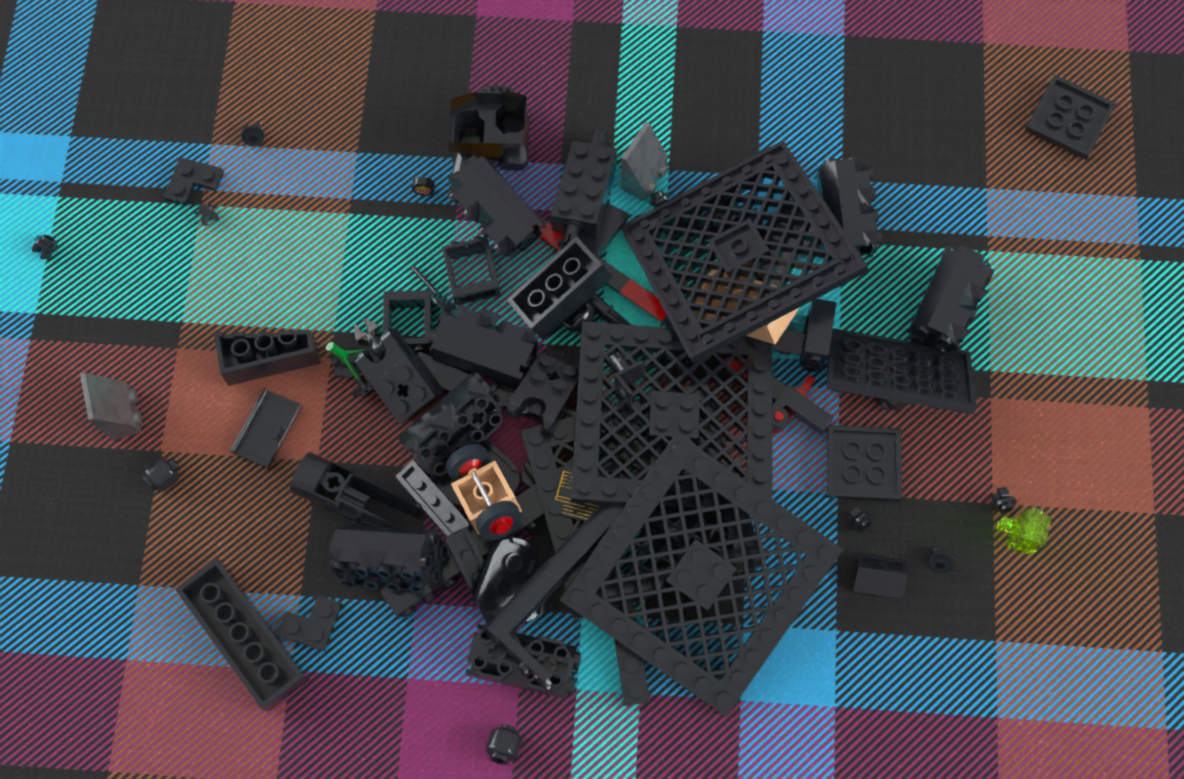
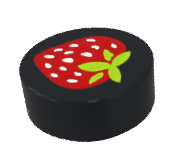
(423, 186)

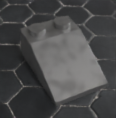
(643, 164)
(111, 405)

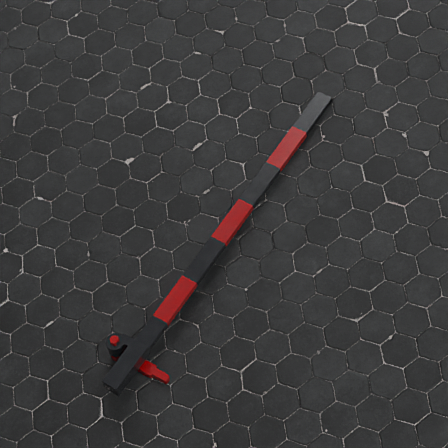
(787, 400)

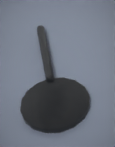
(440, 300)

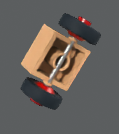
(483, 492)

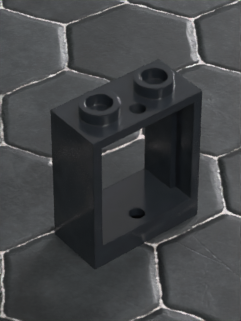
(475, 291)
(410, 299)
(818, 335)

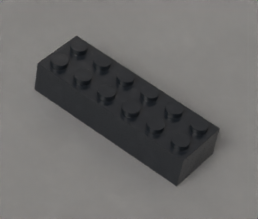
(242, 635)

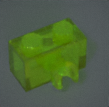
(1027, 531)

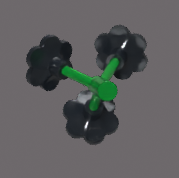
(346, 365)

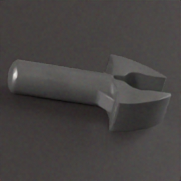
(372, 328)

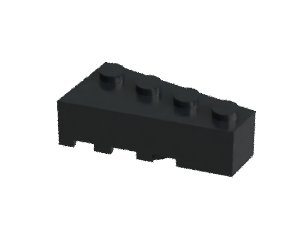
(264, 354)

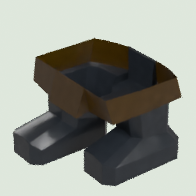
(481, 130)

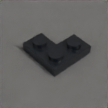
(187, 176)
(313, 631)

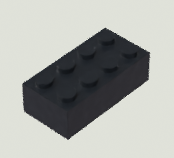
(559, 288)

